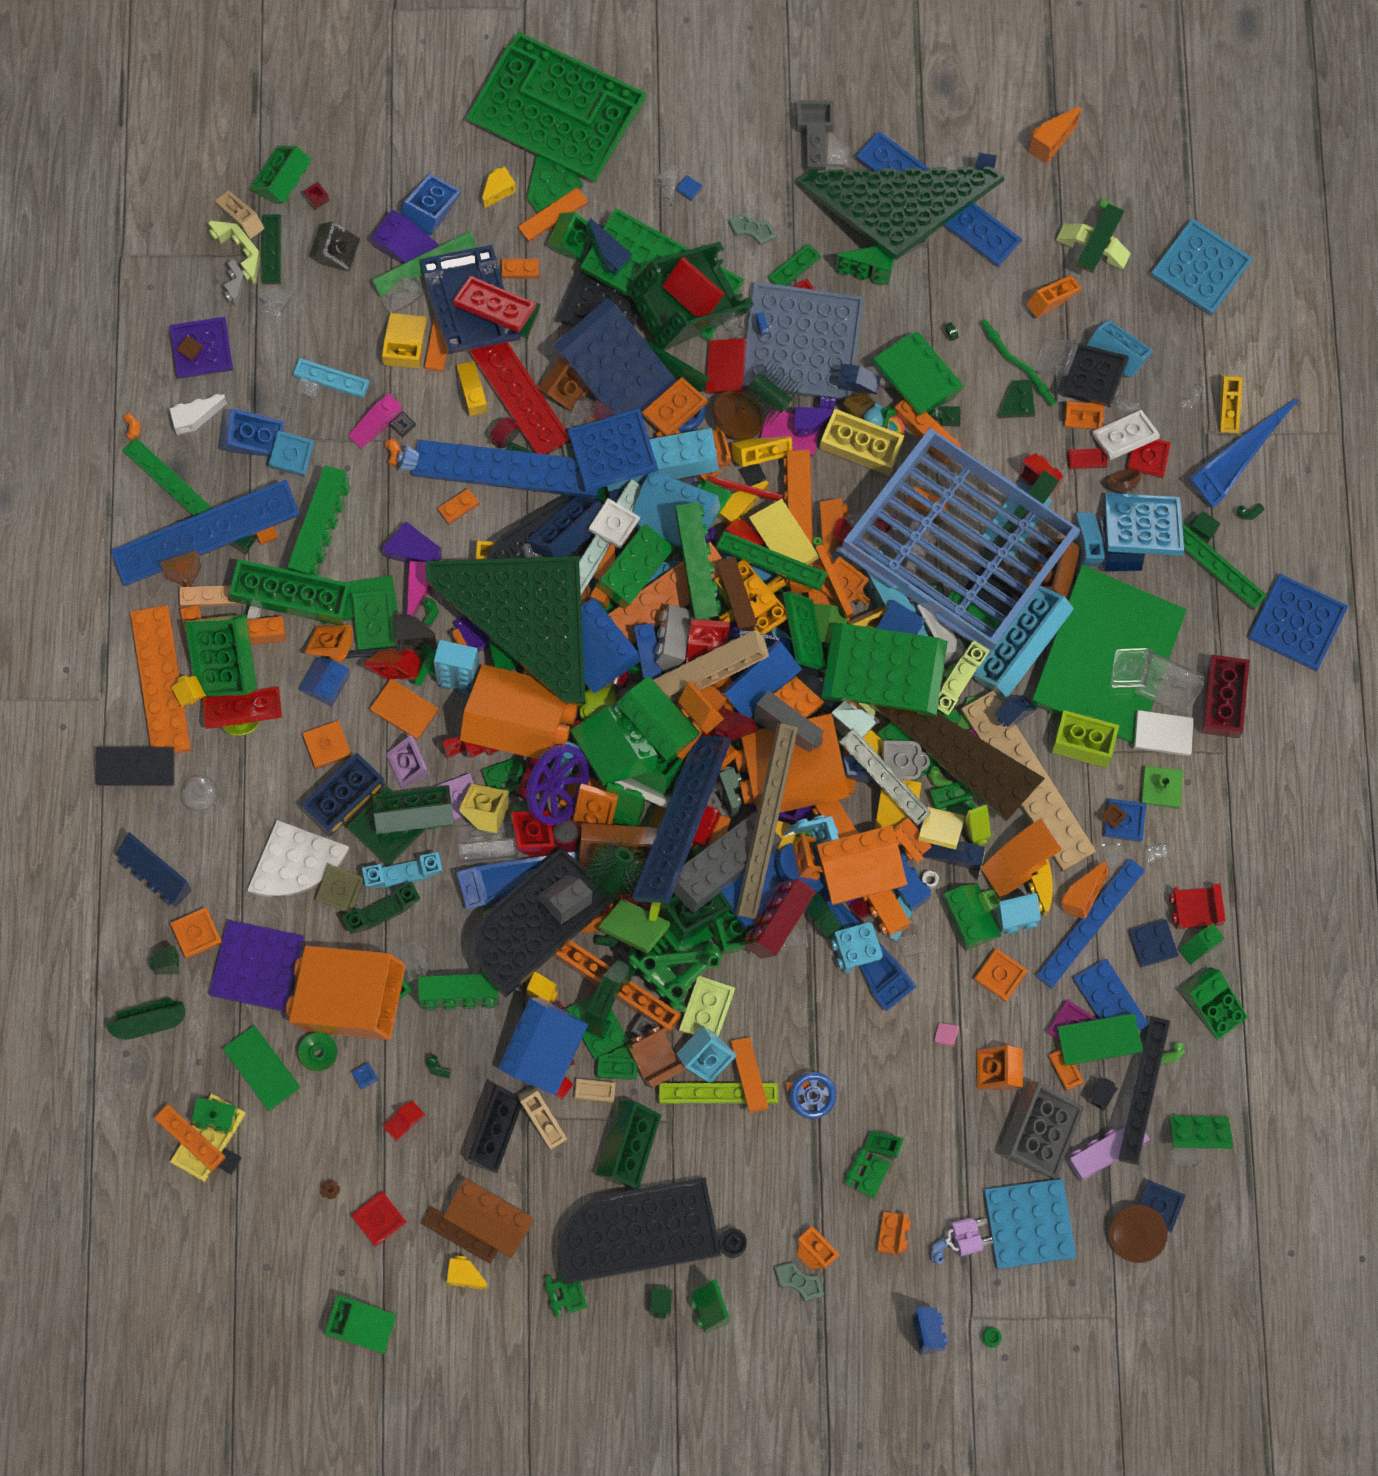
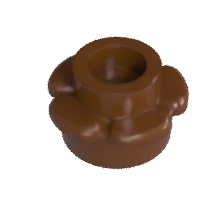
(330, 1194)

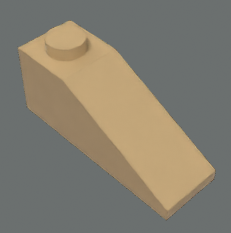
(240, 214)
(542, 1116)

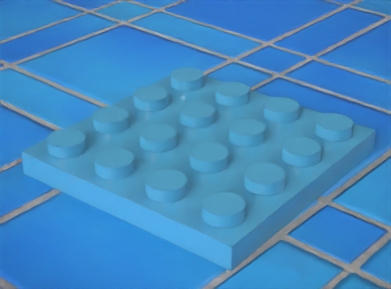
(1201, 267)
(1144, 524)
(1030, 1224)

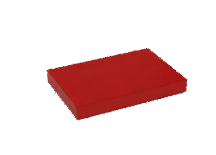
(693, 289)
(726, 365)

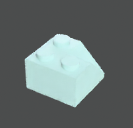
(847, 717)

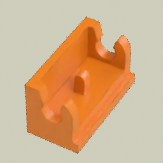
(1083, 415)
(722, 449)
(805, 857)

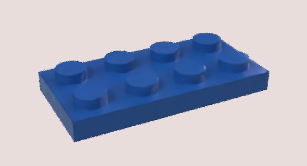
(1107, 993)

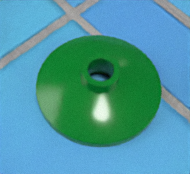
(313, 1043)

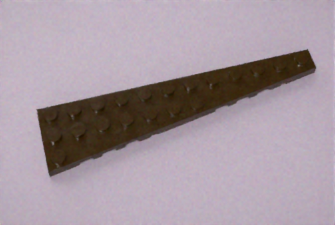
(976, 764)

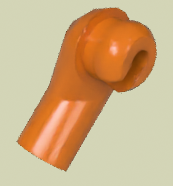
(134, 426)

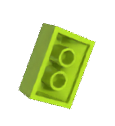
(1085, 739)

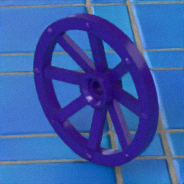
(555, 782)

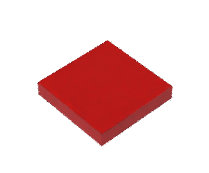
(1150, 458)
(378, 1219)

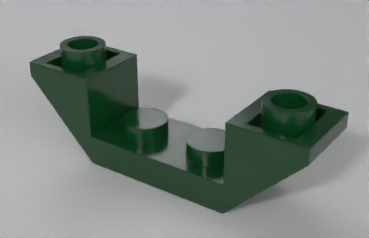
(364, 920)
(605, 997)

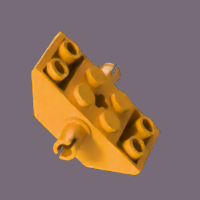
(765, 605)

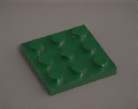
(384, 846)

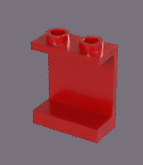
(1197, 907)

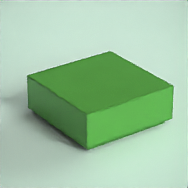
(989, 900)

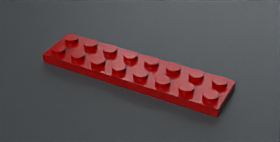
(521, 397)

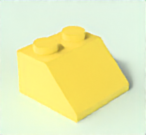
(485, 807)

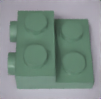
(731, 786)

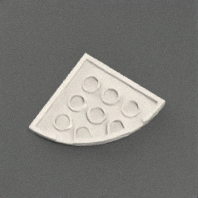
(294, 861)

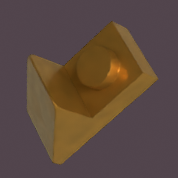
(858, 404)

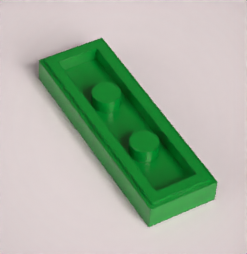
(795, 266)

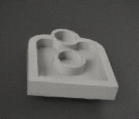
(905, 758)

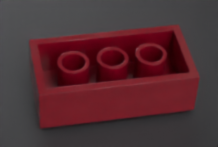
(1225, 696)
(778, 918)

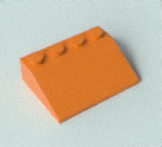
(861, 864)

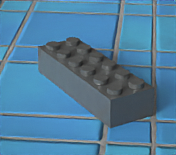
(718, 865)

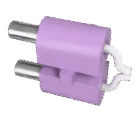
(966, 1236)

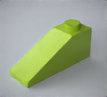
(977, 826)

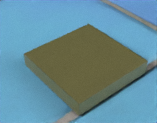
(340, 888)

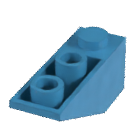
(1089, 540)

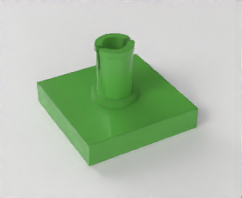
(1162, 787)

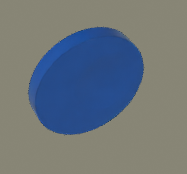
(788, 868)

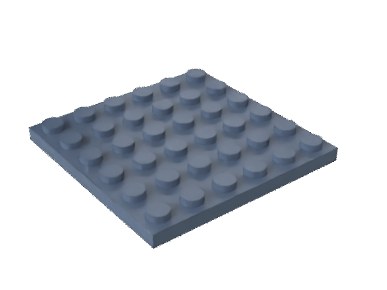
(806, 336)

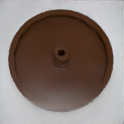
(735, 418)
(1138, 1233)

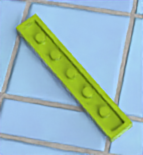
(710, 1093)

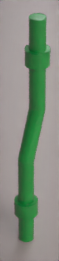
(1042, 388)

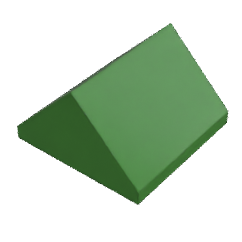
(826, 617)

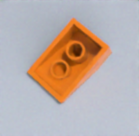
(1053, 134)

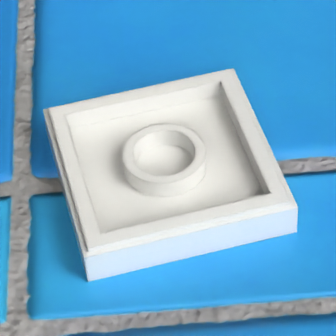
(614, 523)

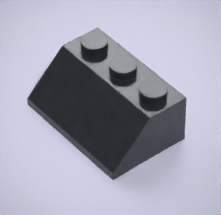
(991, 599)

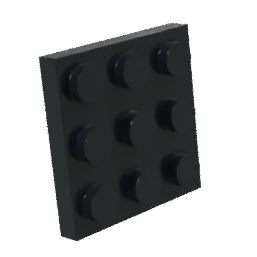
(1094, 375)

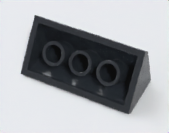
(495, 1130)

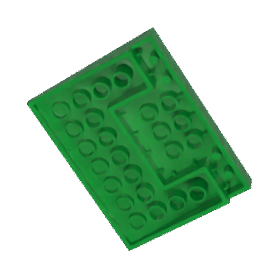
(556, 106)
(1082, 657)

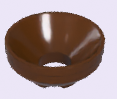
(1124, 480)

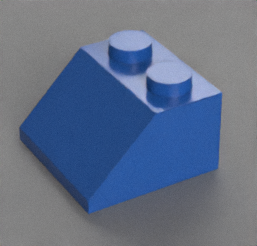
(325, 680)

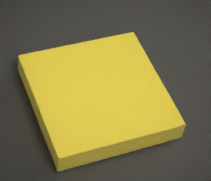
(942, 828)

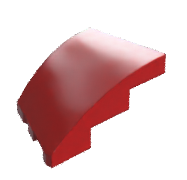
(705, 637)
(454, 746)

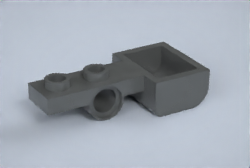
(815, 119)

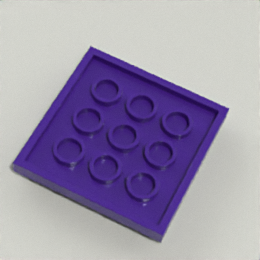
(256, 966)

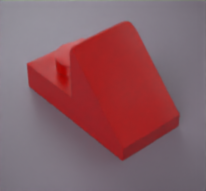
(404, 1120)

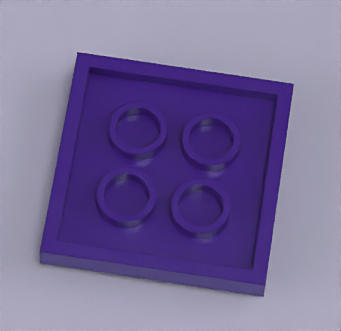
(216, 351)

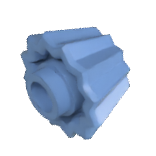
(407, 458)

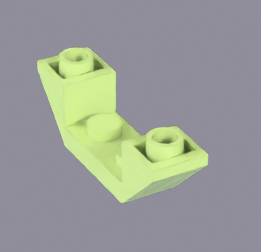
(223, 231)
(1081, 233)
(960, 676)

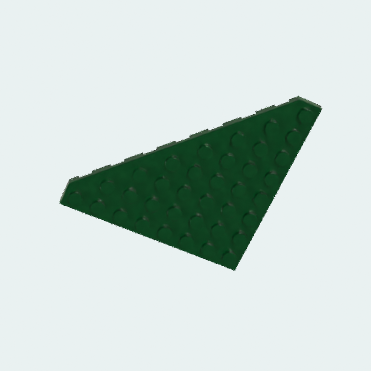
(899, 206)
(526, 609)

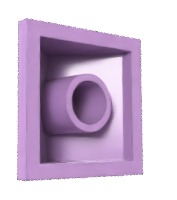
(407, 762)

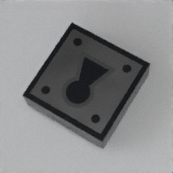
(402, 424)

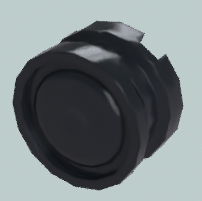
(733, 1243)

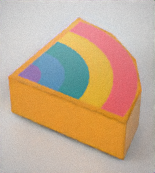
(896, 425)

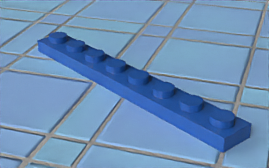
(1088, 927)

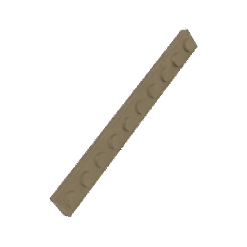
(766, 820)

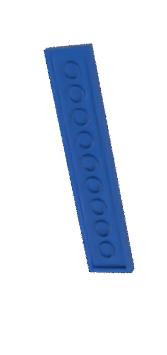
(971, 225)
(500, 468)
(206, 531)

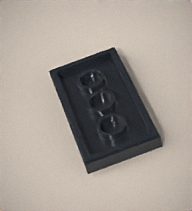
(135, 766)

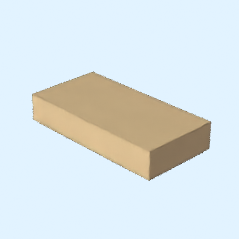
(595, 1090)

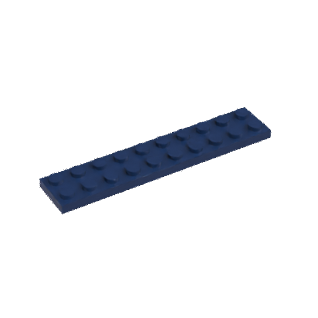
(681, 820)

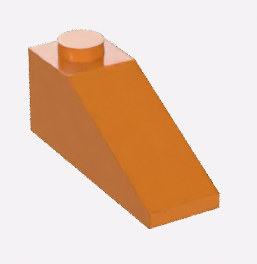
(1053, 295)
(830, 513)
(1084, 892)

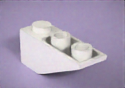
(193, 415)

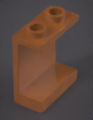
(655, 1056)

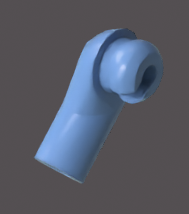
(937, 1250)

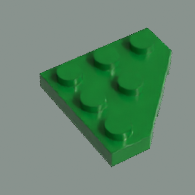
(550, 183)

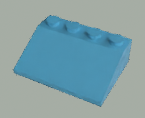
(657, 504)

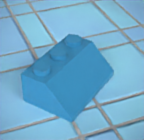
(1115, 339)

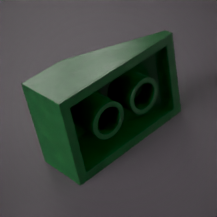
(687, 924)

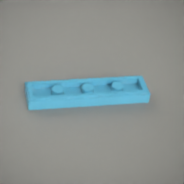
(332, 378)

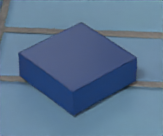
(689, 188)
(762, 324)
(364, 1076)

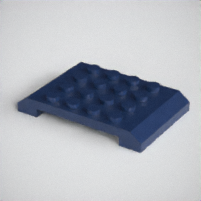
(444, 279)
(614, 360)

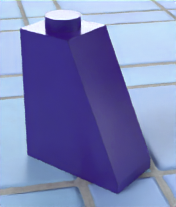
(411, 546)

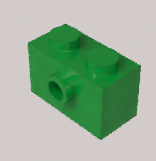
(214, 1115)

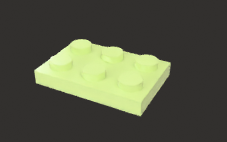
(707, 1006)

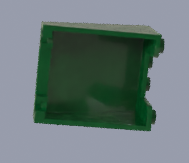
(668, 318)

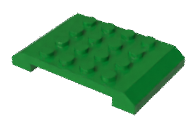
(885, 668)

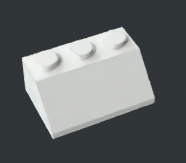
(938, 629)

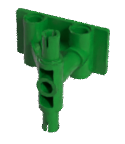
(666, 979)

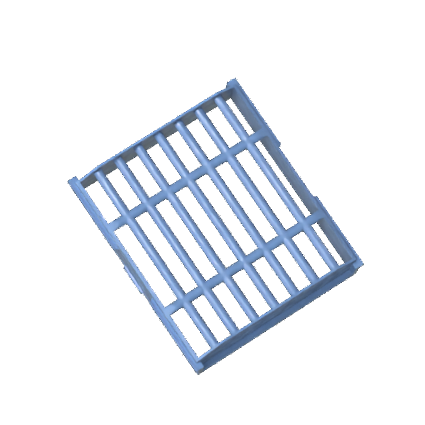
(997, 481)

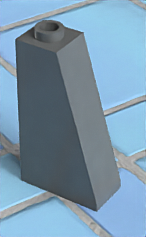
(773, 710)

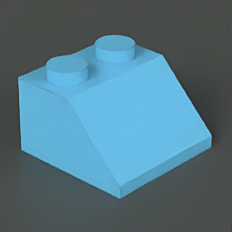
(1018, 913)
(706, 1054)

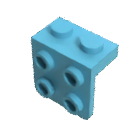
(820, 827)
(856, 946)

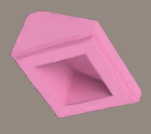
(946, 1034)

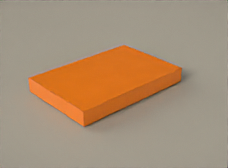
(674, 407)
(404, 709)
(594, 806)

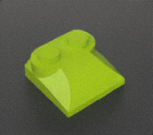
(596, 702)

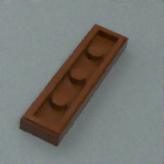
(736, 593)
(436, 1223)

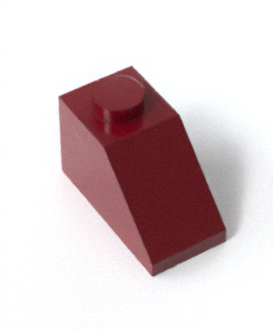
(734, 725)

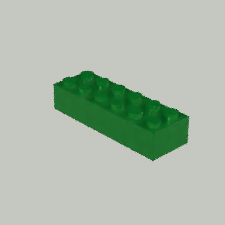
(320, 521)
(696, 561)
(289, 592)

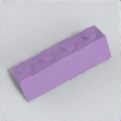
(1099, 1154)

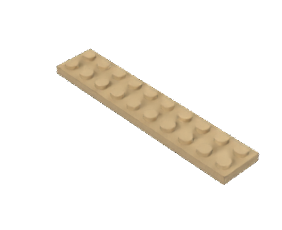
(1045, 800)

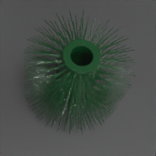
(770, 392)
(615, 870)

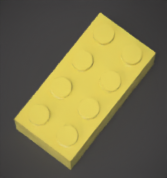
(861, 442)

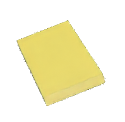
(783, 533)
(188, 1162)

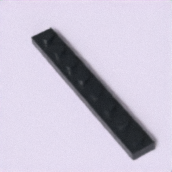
(1144, 1091)

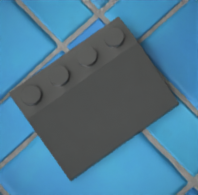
(1041, 1129)

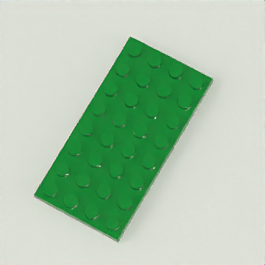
(645, 245)

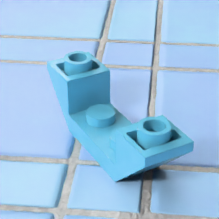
(403, 873)

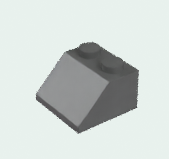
(566, 898)

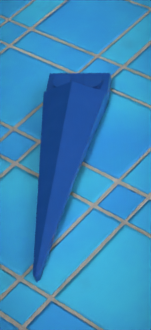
(1221, 472)
(494, 880)
(886, 976)

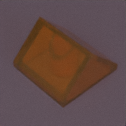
(182, 569)

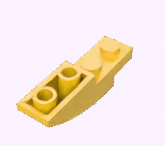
(1043, 886)

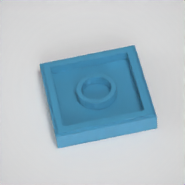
(291, 453)

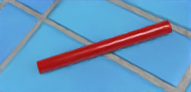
(745, 488)

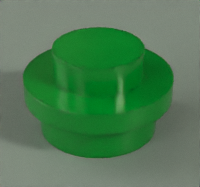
(991, 1337)

